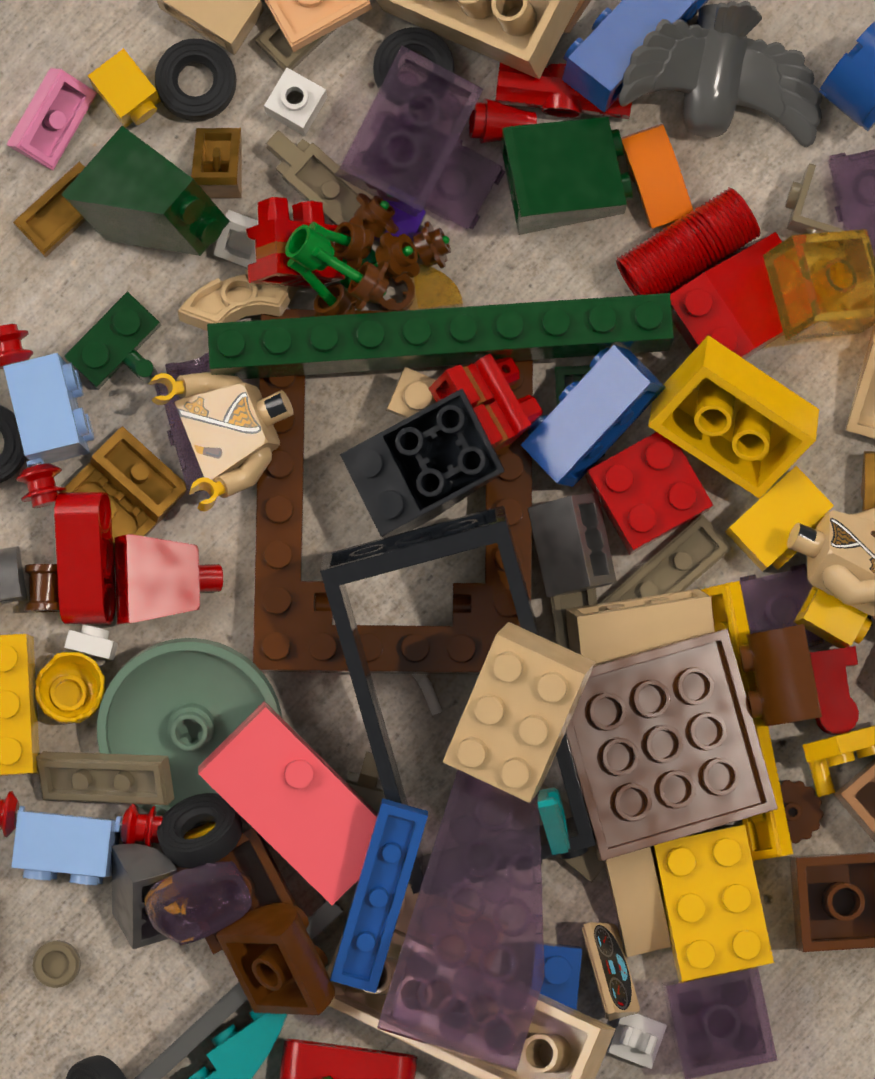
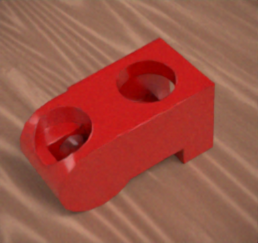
(830, 675)

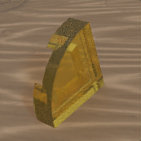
(435, 290)

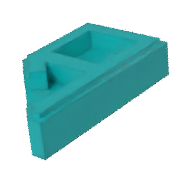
(554, 820)

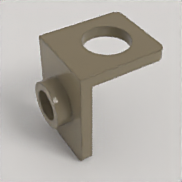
(796, 201)

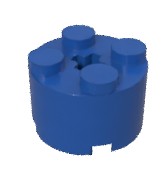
(852, 81)

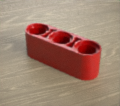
(85, 557)
(317, 1060)

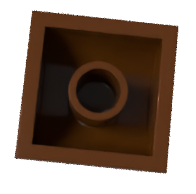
(781, 676)
(278, 961)

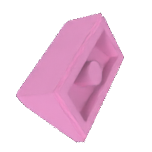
(51, 118)

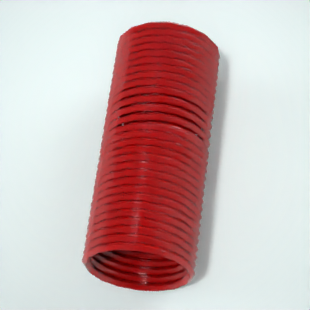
(680, 254)

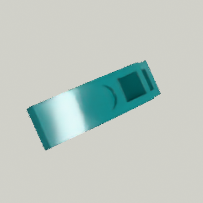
(242, 1051)

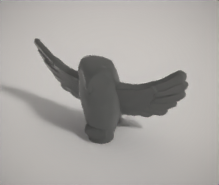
(725, 69)

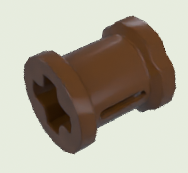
(42, 588)

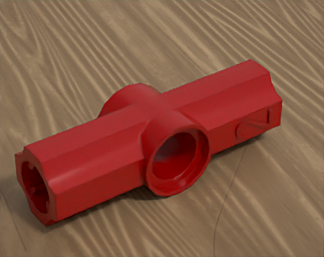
(549, 94)

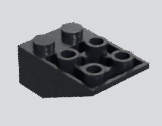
(423, 465)

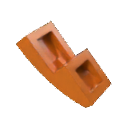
(656, 176)

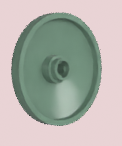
(181, 705)

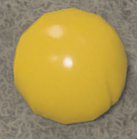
(70, 687)

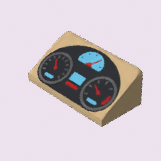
(610, 970)

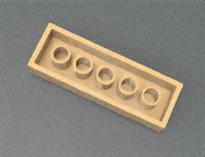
(558, 1044)

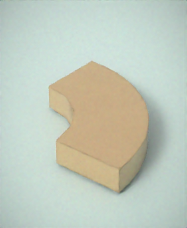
(234, 300)

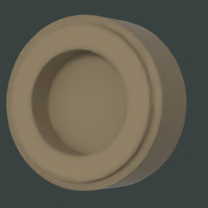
(56, 964)

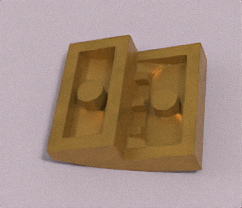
(135, 481)

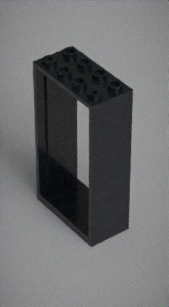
(405, 551)

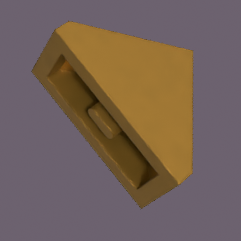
(218, 161)

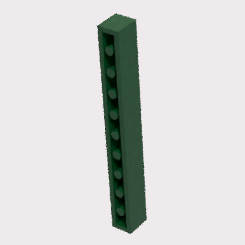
(439, 336)

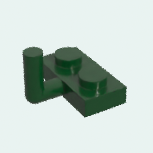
(115, 343)

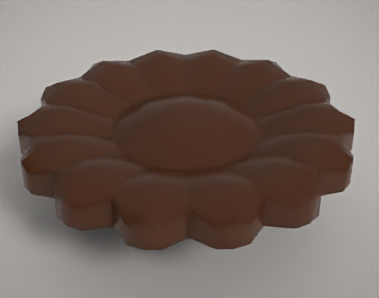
(801, 809)

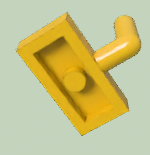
(835, 751)

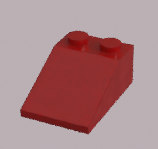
(731, 303)

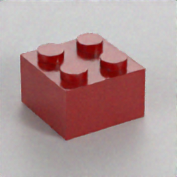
(648, 491)

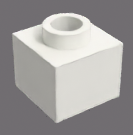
(300, 115)

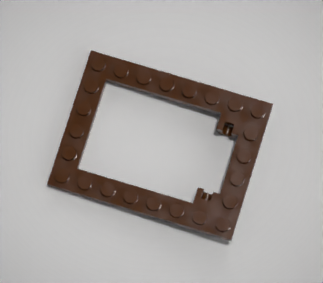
(302, 639)

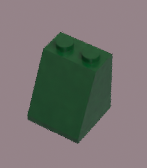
(564, 173)
(144, 199)

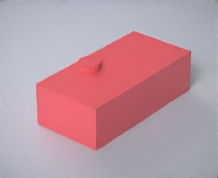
(293, 801)

